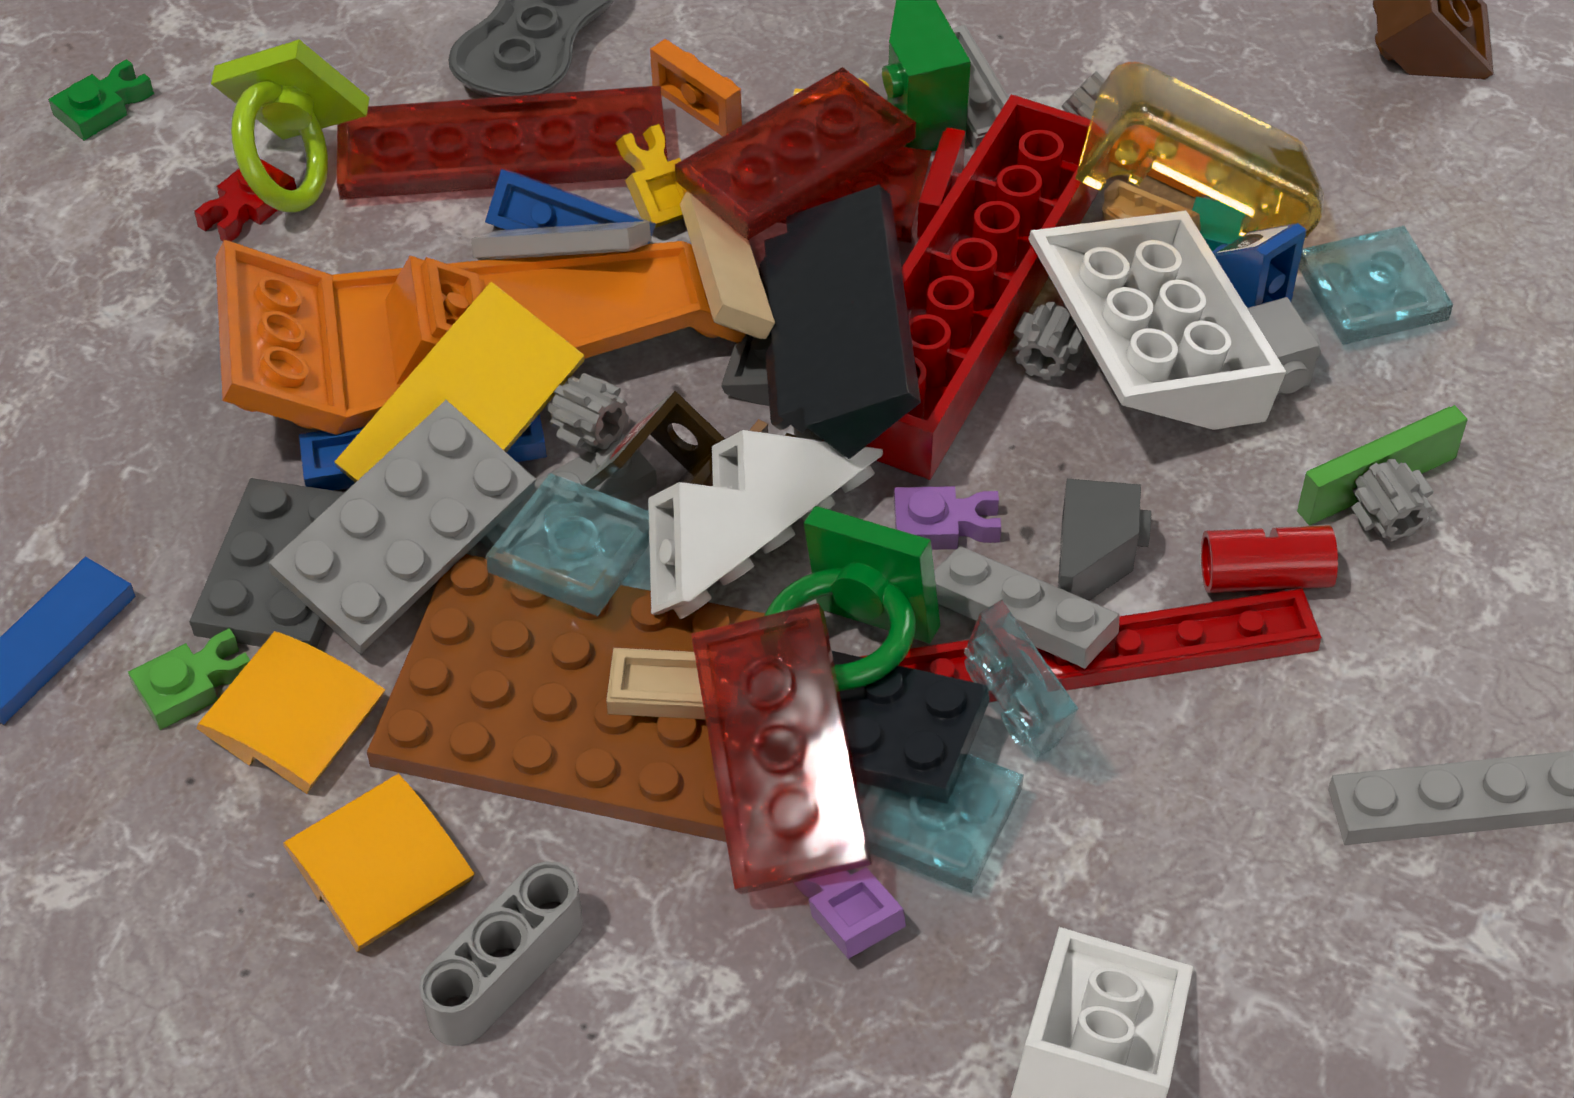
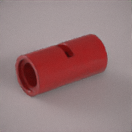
(1283, 561)

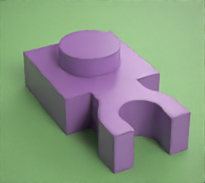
(943, 518)
(853, 909)

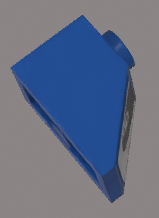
(1263, 263)

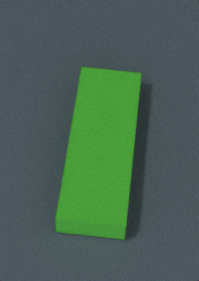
(1419, 445)

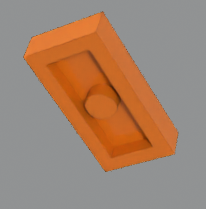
(696, 87)

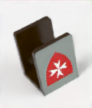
(658, 424)

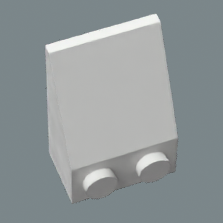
(1103, 1022)

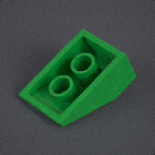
(927, 72)

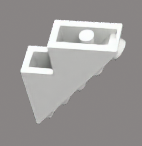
(755, 496)

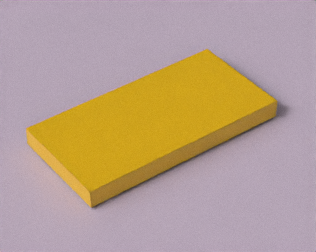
(490, 365)

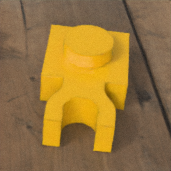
(653, 183)

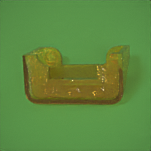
(1171, 127)

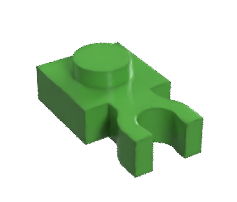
(185, 681)

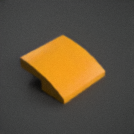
(291, 710)
(379, 861)

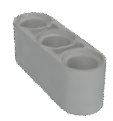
(497, 982)

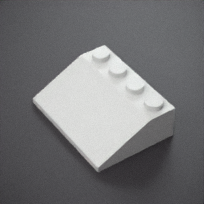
(1163, 319)

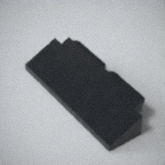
(841, 322)

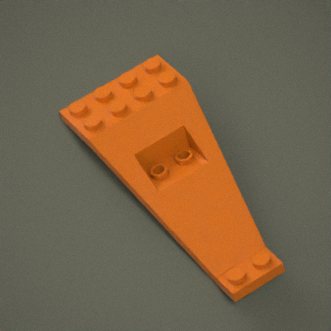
(343, 343)

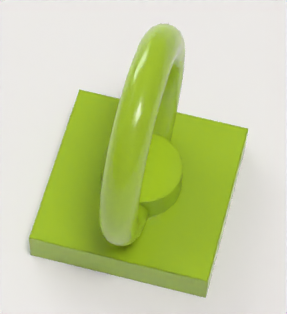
(292, 96)

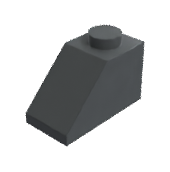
(1100, 535)

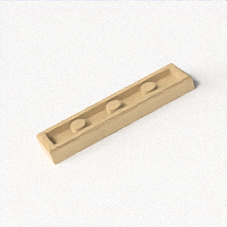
(727, 271)

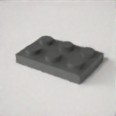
(240, 587)

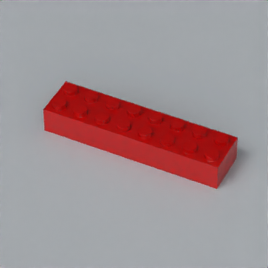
(979, 271)

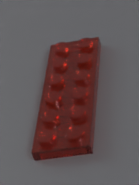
(470, 141)

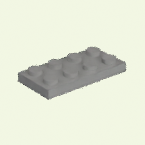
(402, 526)

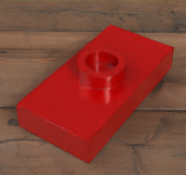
(942, 175)

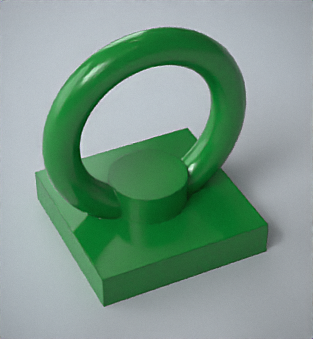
(871, 578)

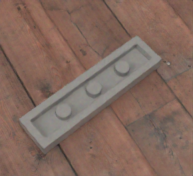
(1454, 797)

